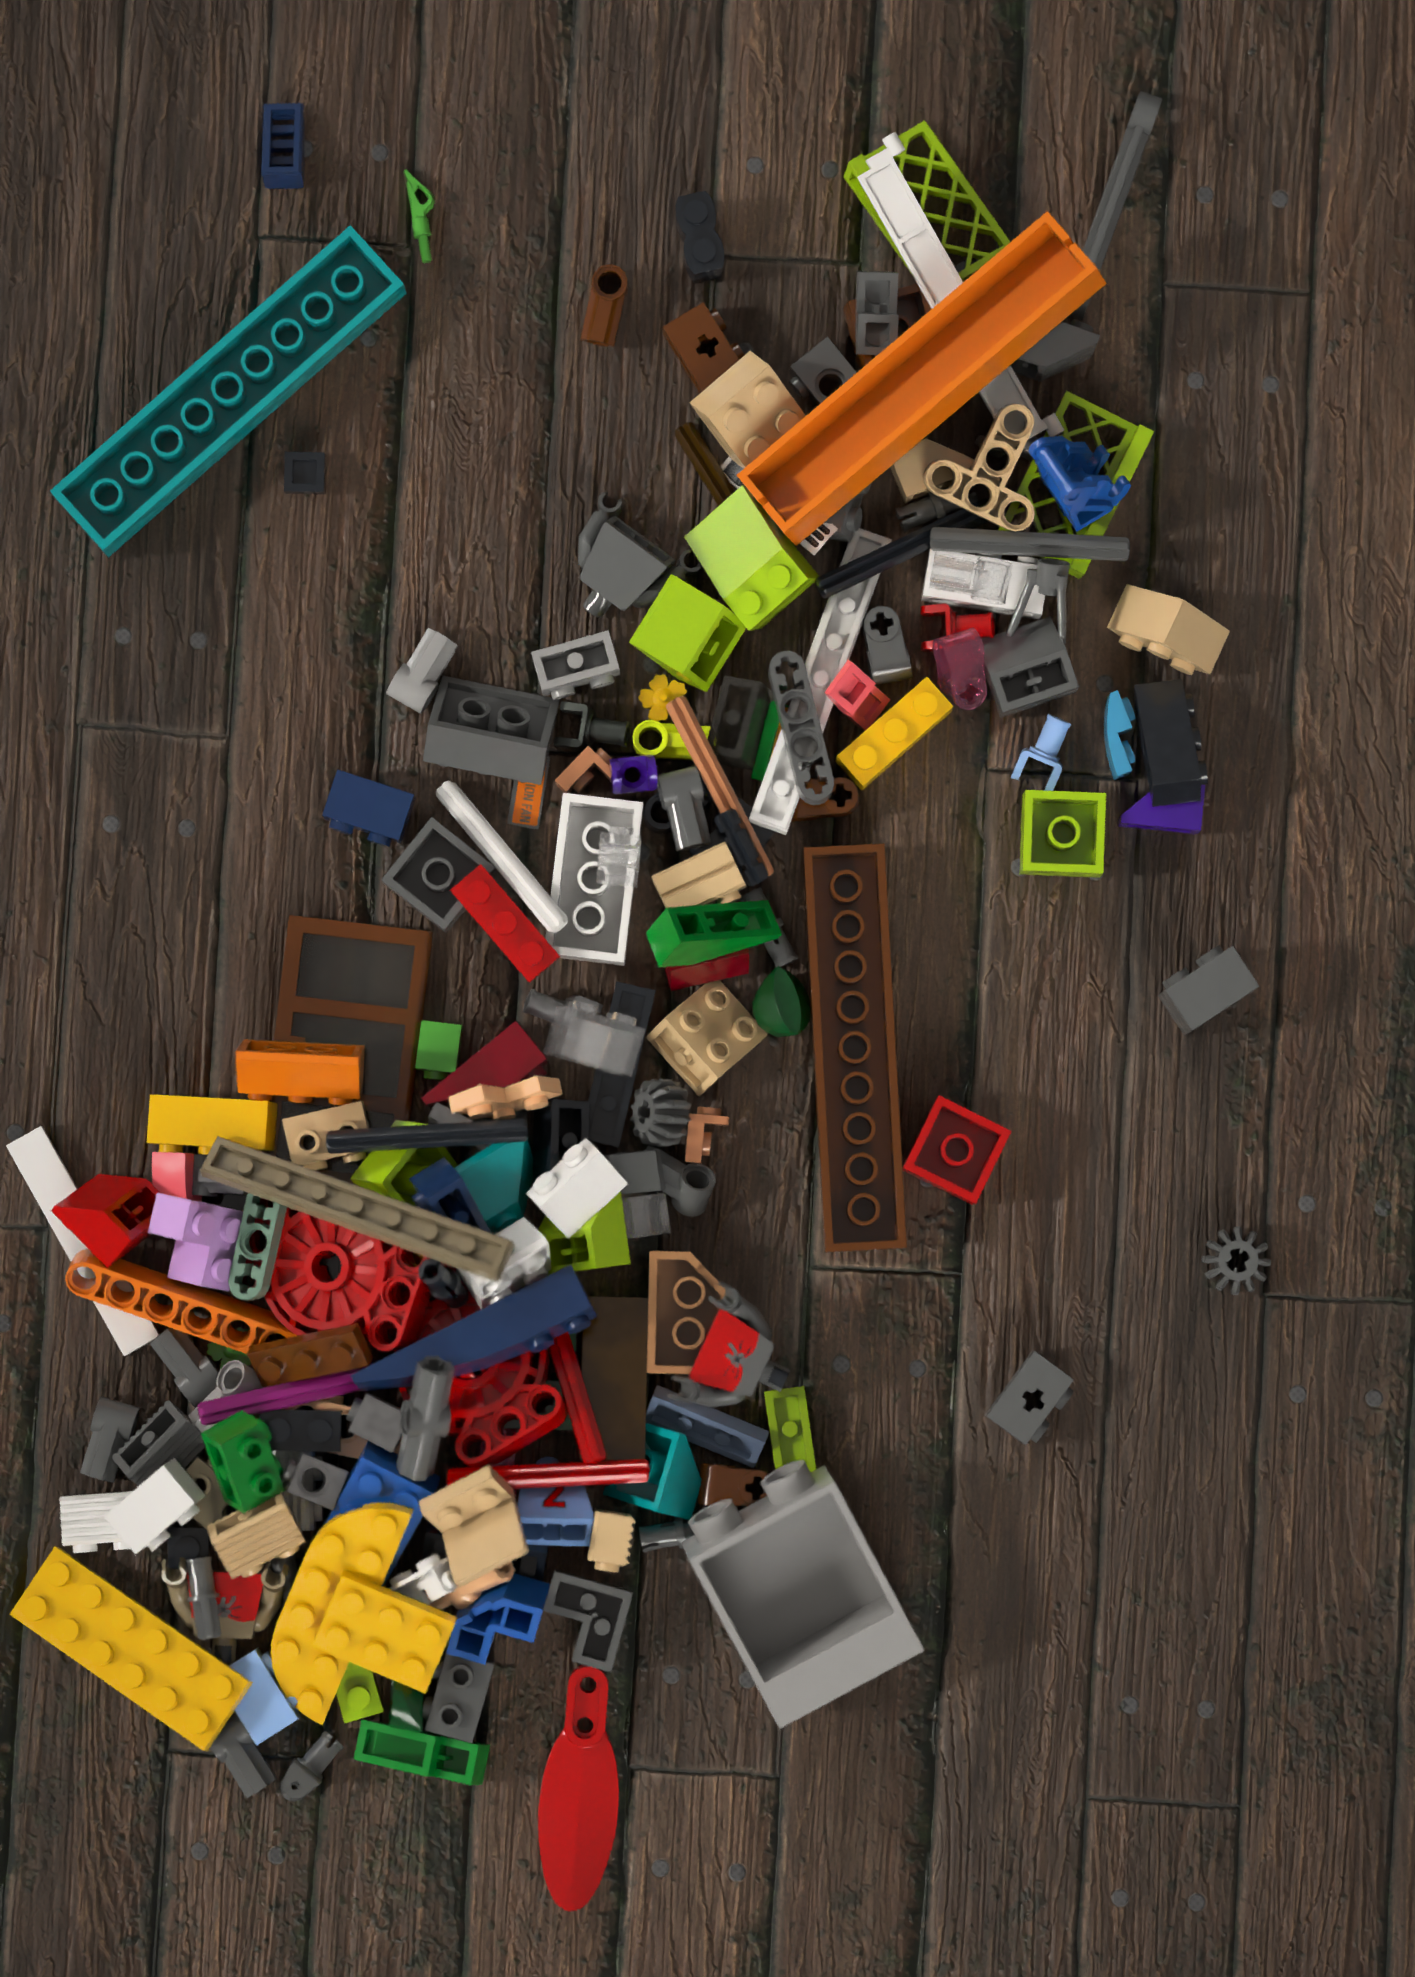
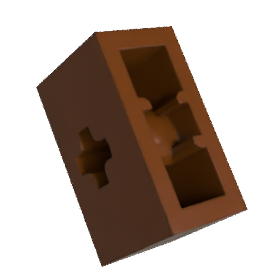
(687, 334)

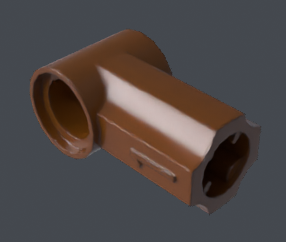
(604, 309)

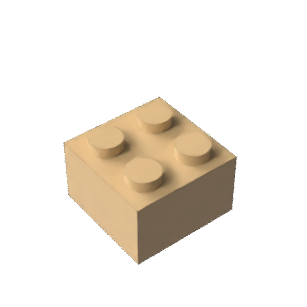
(747, 409)

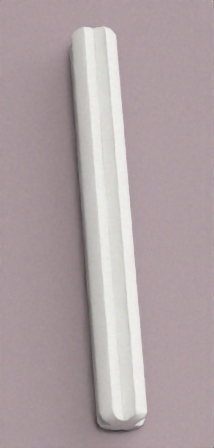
(501, 856)

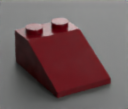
(500, 1063)

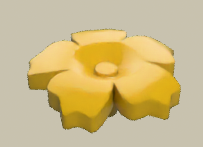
(660, 695)

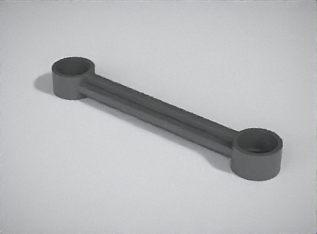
(1119, 183)

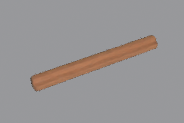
(710, 769)

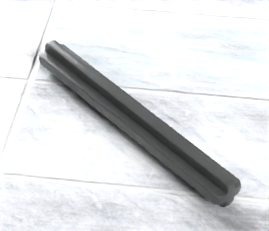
(1029, 544)

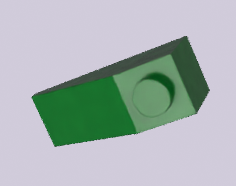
(710, 930)

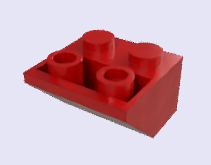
(109, 1214)

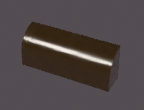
(617, 1373)

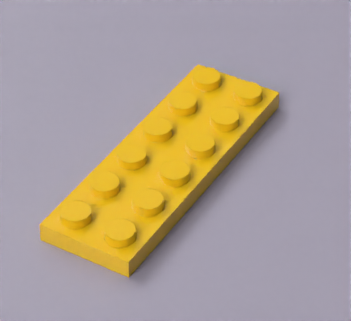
(131, 1648)

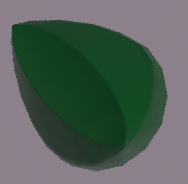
(782, 1004)
(405, 1707)

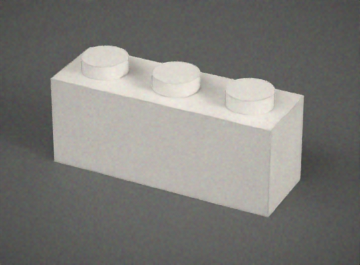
(1017, 582)

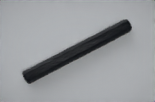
(892, 553)
(427, 1136)

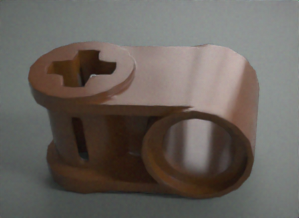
(828, 809)
(727, 1482)

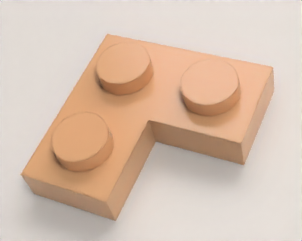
(501, 1102)

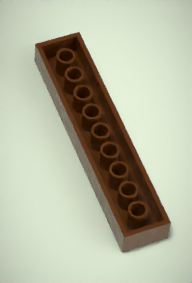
(854, 1048)

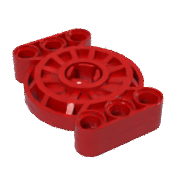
(361, 1294)
(494, 1396)

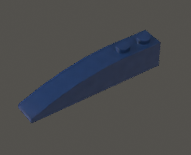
(493, 1334)

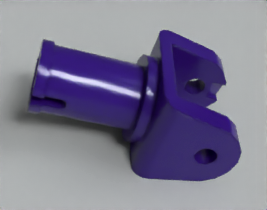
(644, 766)

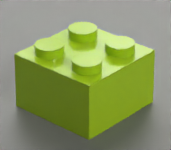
(1062, 833)

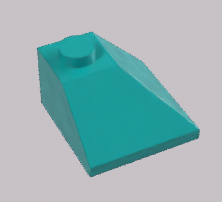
(499, 1182)
(672, 1477)

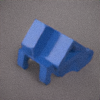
(1073, 479)

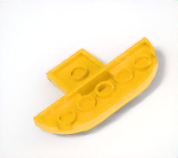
(347, 1616)

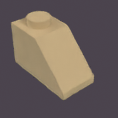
(910, 468)

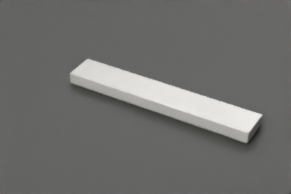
(50, 1185)

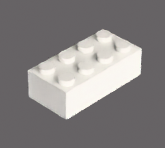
(595, 912)

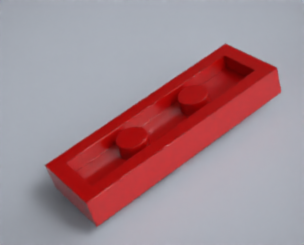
(505, 923)

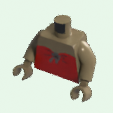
(243, 1606)

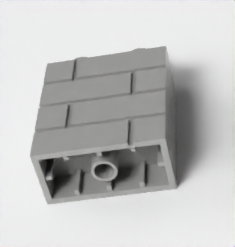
(799, 1591)

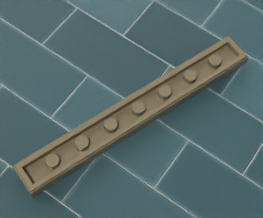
(357, 1209)

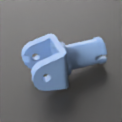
(1046, 749)

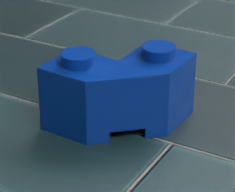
(507, 1609)

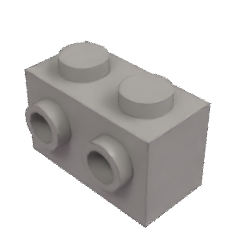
(576, 664)

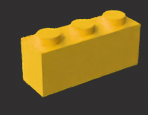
(894, 733)
(199, 1120)

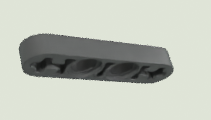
(804, 727)

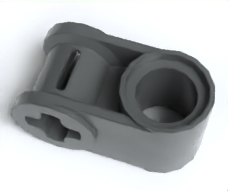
(887, 654)

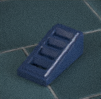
(283, 171)

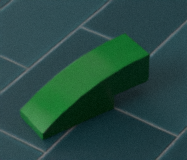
(422, 1753)

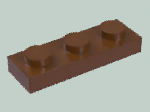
(310, 1355)

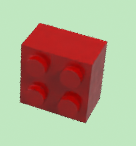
(956, 1150)

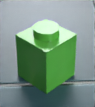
(438, 1049)

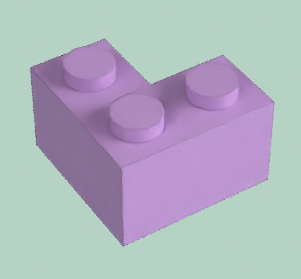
(203, 1236)

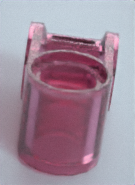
(961, 667)

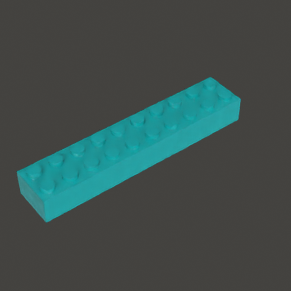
(229, 391)

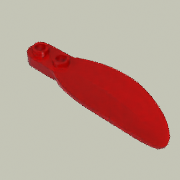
(579, 1797)

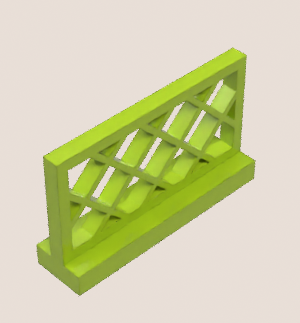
(859, 166)
(1123, 463)

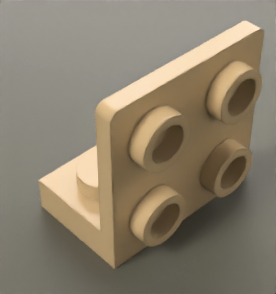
(706, 1035)
(477, 1524)

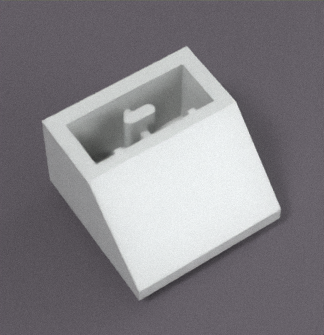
(525, 1266)

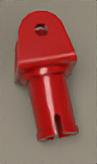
(982, 623)

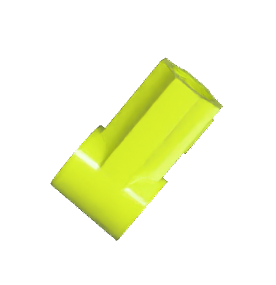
(672, 743)

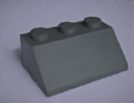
(490, 730)

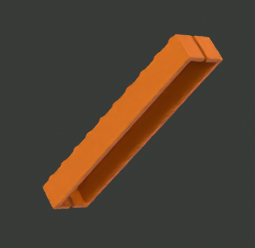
(922, 378)

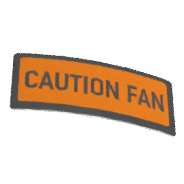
(527, 802)

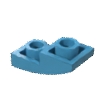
(1117, 722)

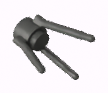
(1052, 581)

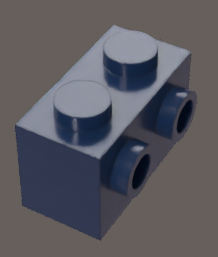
(368, 808)
(446, 1194)

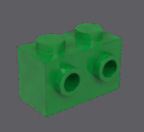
(243, 1461)

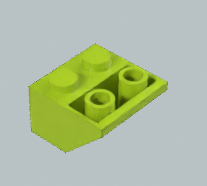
(688, 633)
(595, 1245)

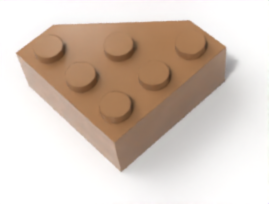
(678, 1310)

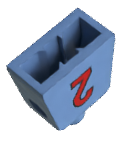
(556, 1514)

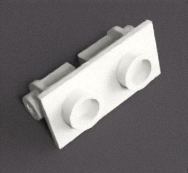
(432, 1575)

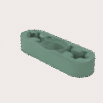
(239, 1267)

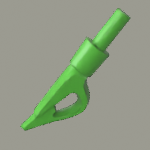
(420, 222)

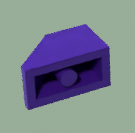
(1169, 818)

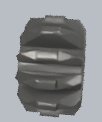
(660, 1112)
(1223, 1255)

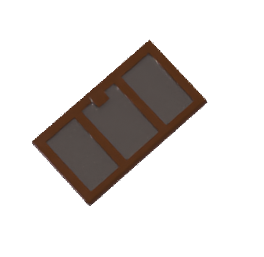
(354, 989)

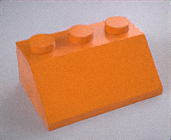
(300, 1070)

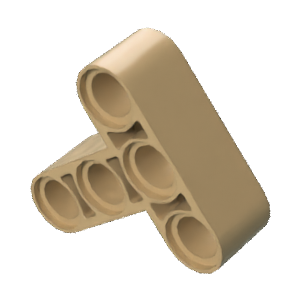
(981, 473)

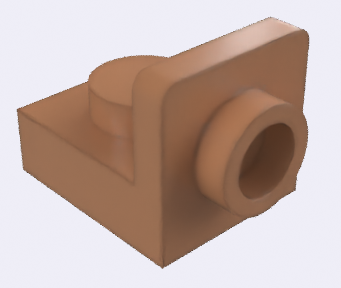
(579, 773)
(697, 1140)

